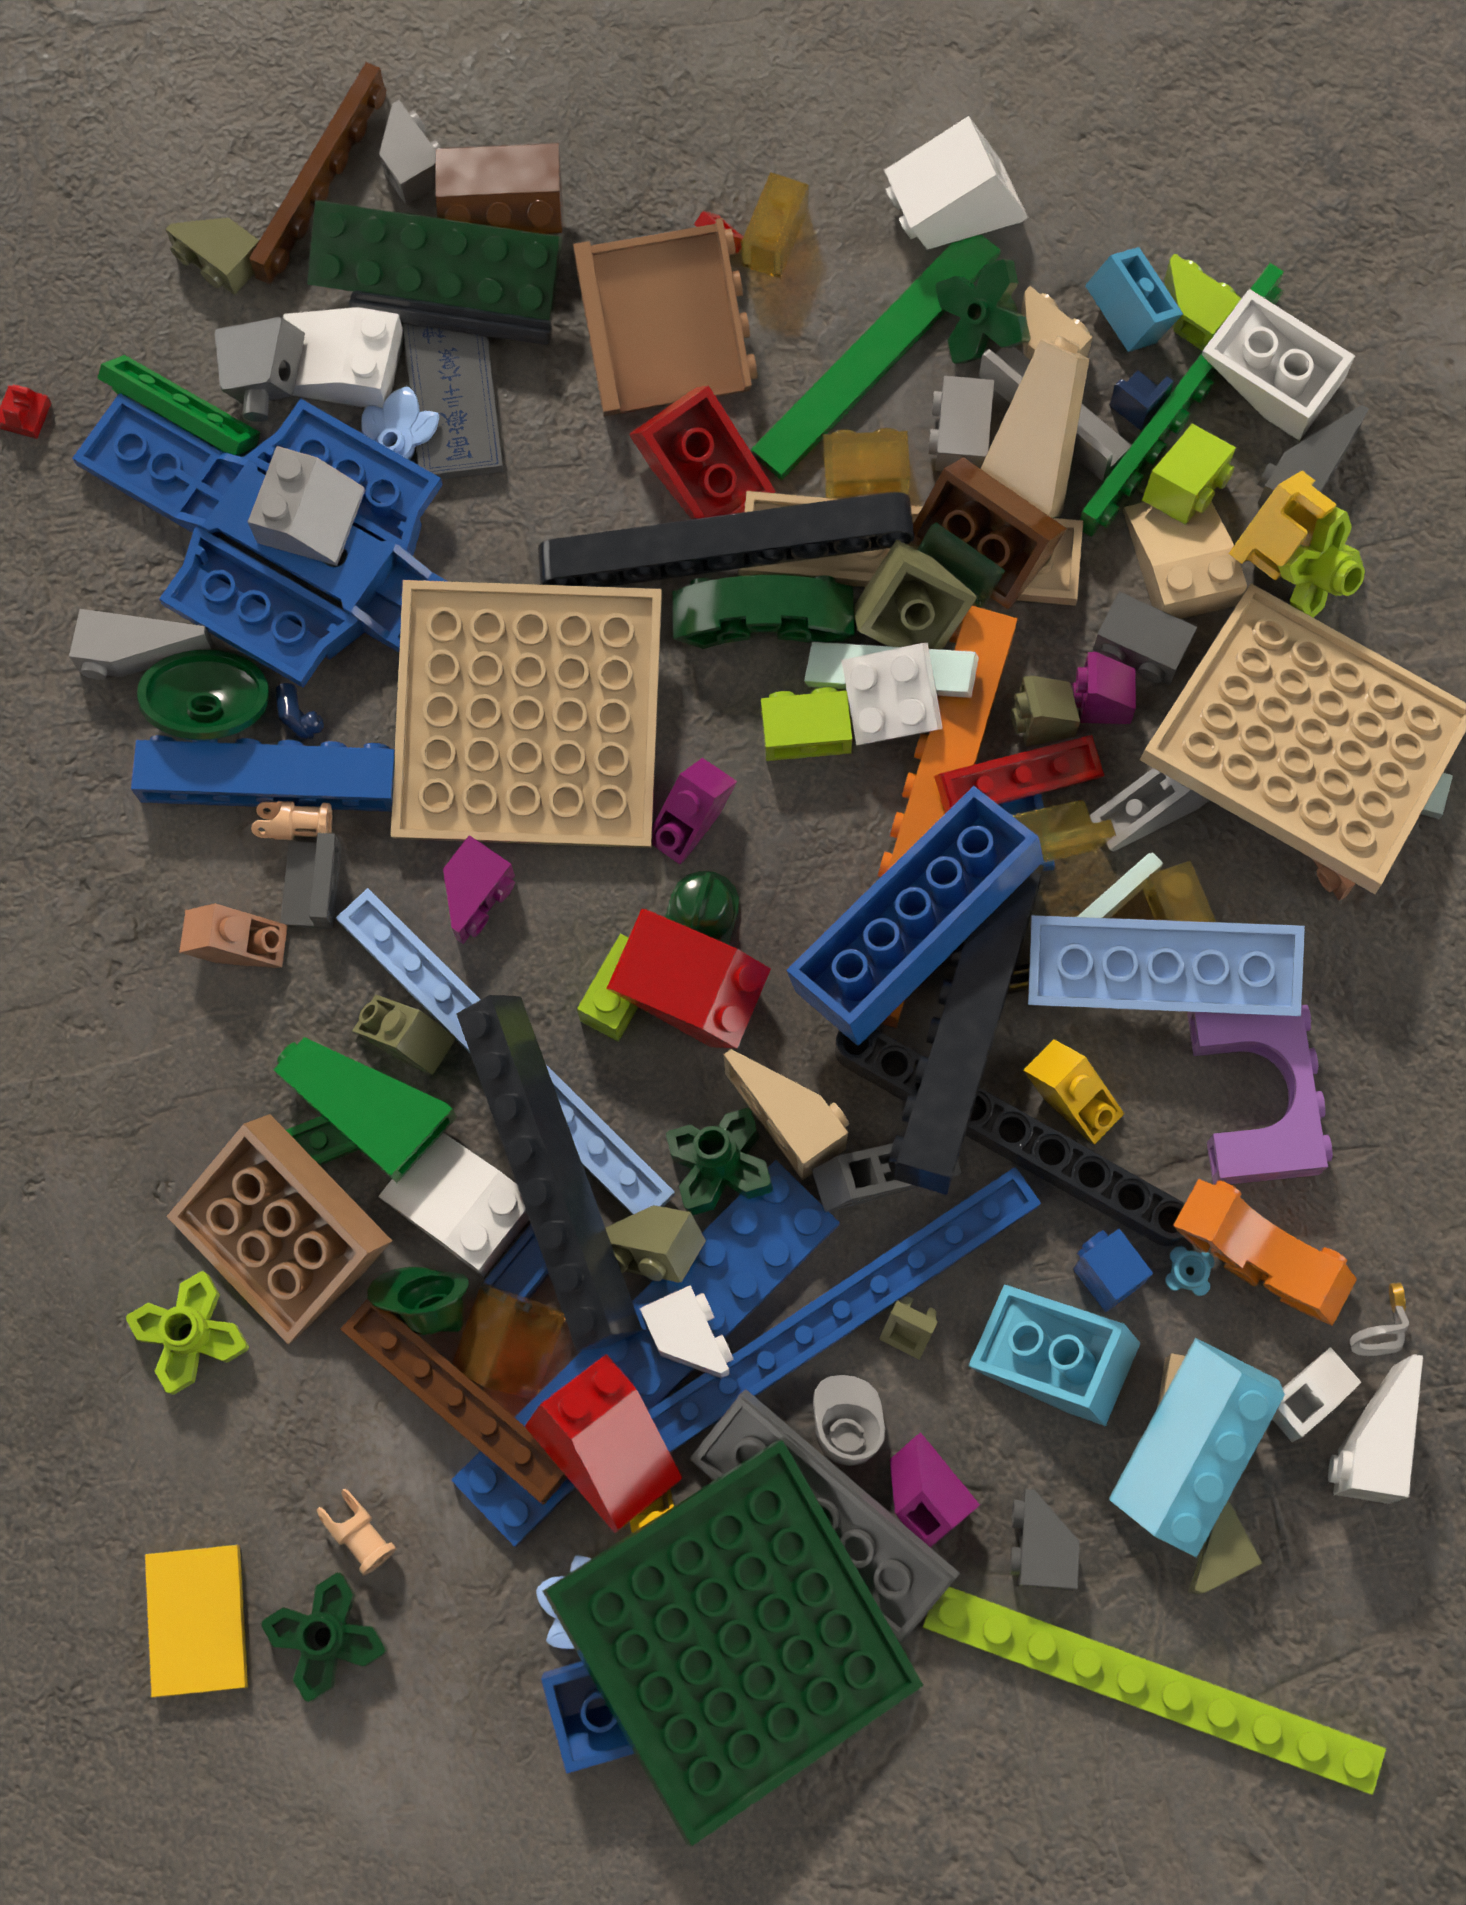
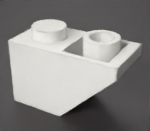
(683, 1334)
(1314, 1394)

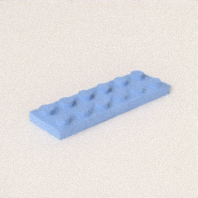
(1166, 965)

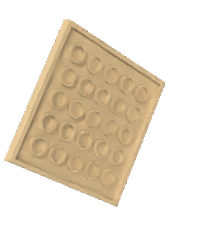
(526, 714)
(1310, 737)

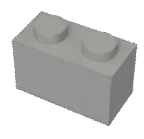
(963, 422)

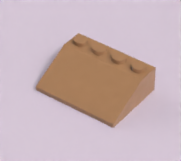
(278, 1227)

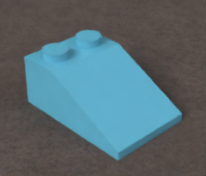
(1056, 1353)

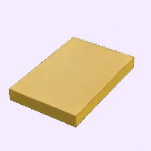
(196, 1621)

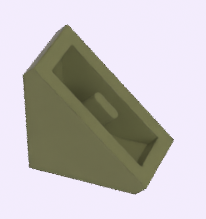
(1224, 1553)

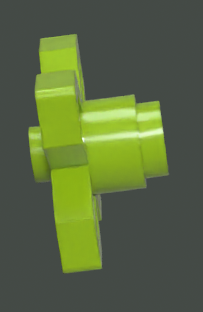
(1324, 565)
(165, 1327)

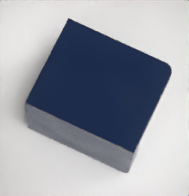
(1140, 398)

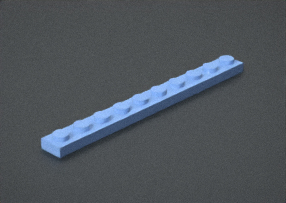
(445, 995)

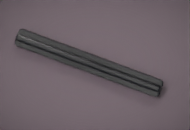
(457, 317)

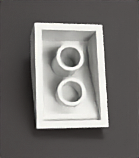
(348, 355)
(1277, 363)
(460, 1203)
(1379, 1448)

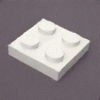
(892, 694)

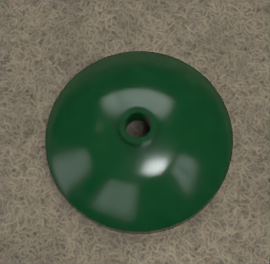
(203, 694)

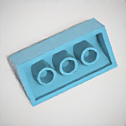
(1197, 1446)

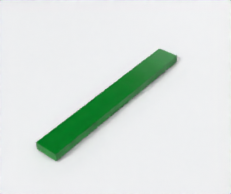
(869, 358)

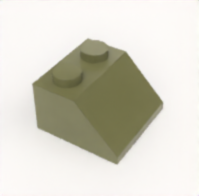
(912, 601)

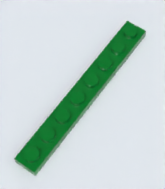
(1170, 417)

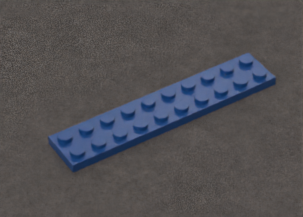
(738, 1267)

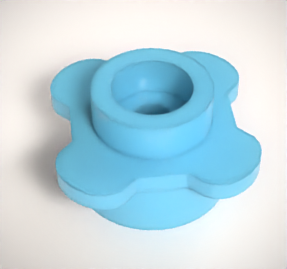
(1201, 1264)

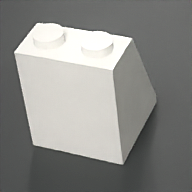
(953, 188)

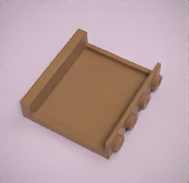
(664, 317)

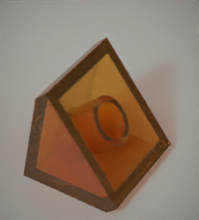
(508, 1341)

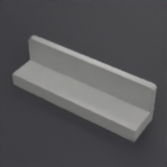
(1095, 443)

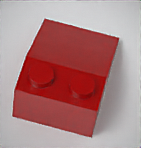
(700, 456)
(689, 980)
(605, 1443)

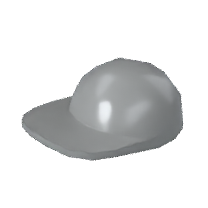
(848, 1419)

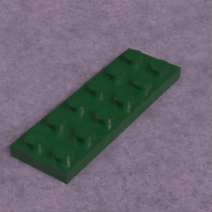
(434, 260)

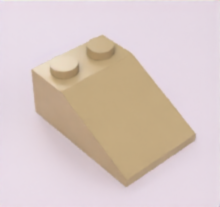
(1185, 564)
(791, 1114)

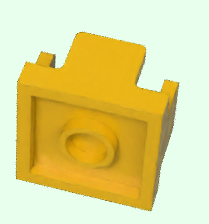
(1282, 524)

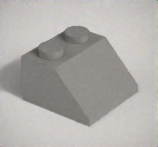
(305, 507)

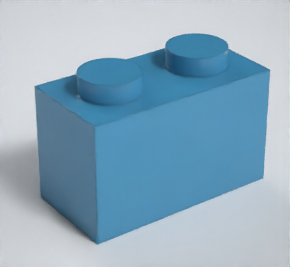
(1133, 299)

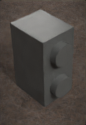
(1144, 638)

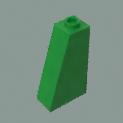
(372, 1110)

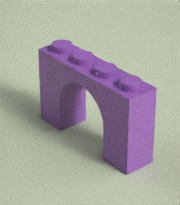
(1294, 1143)

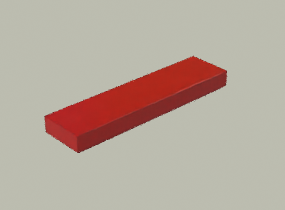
(1024, 773)

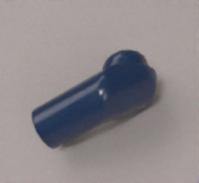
(289, 713)

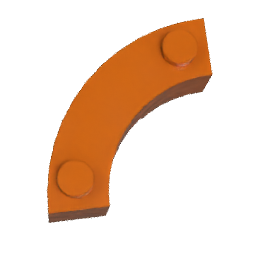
(1259, 1250)

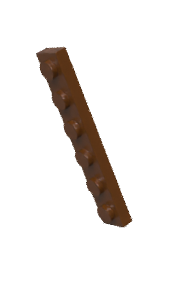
(313, 181)
(455, 1399)

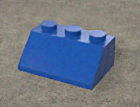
(582, 1719)

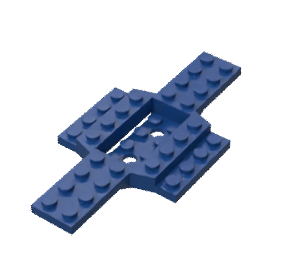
(215, 495)

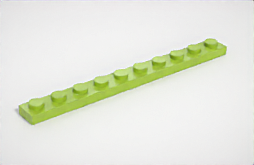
(1157, 1689)

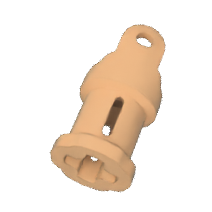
(289, 820)
(359, 1535)

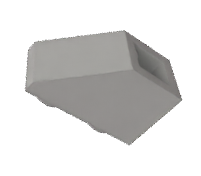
(407, 154)

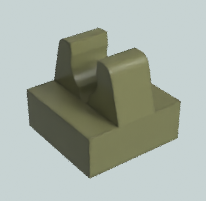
(909, 1328)

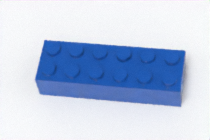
(916, 915)

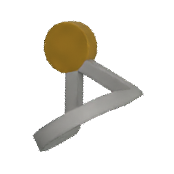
(1398, 1306)

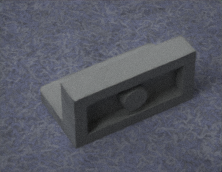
(311, 883)

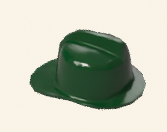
(705, 904)
(423, 1297)

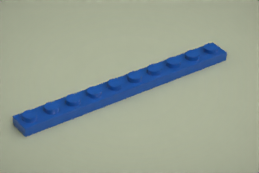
(846, 1307)

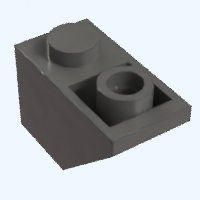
(1046, 1547)

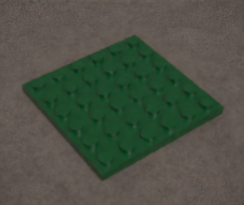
(733, 1641)

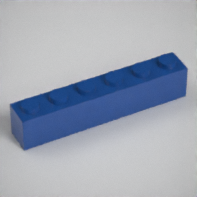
(257, 773)

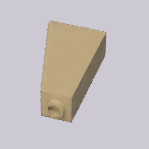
(1040, 427)

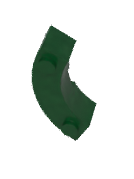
(733, 607)

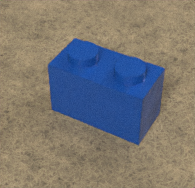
(1111, 1268)

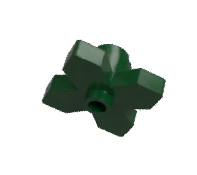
(984, 311)
(719, 1159)
(300, 1631)

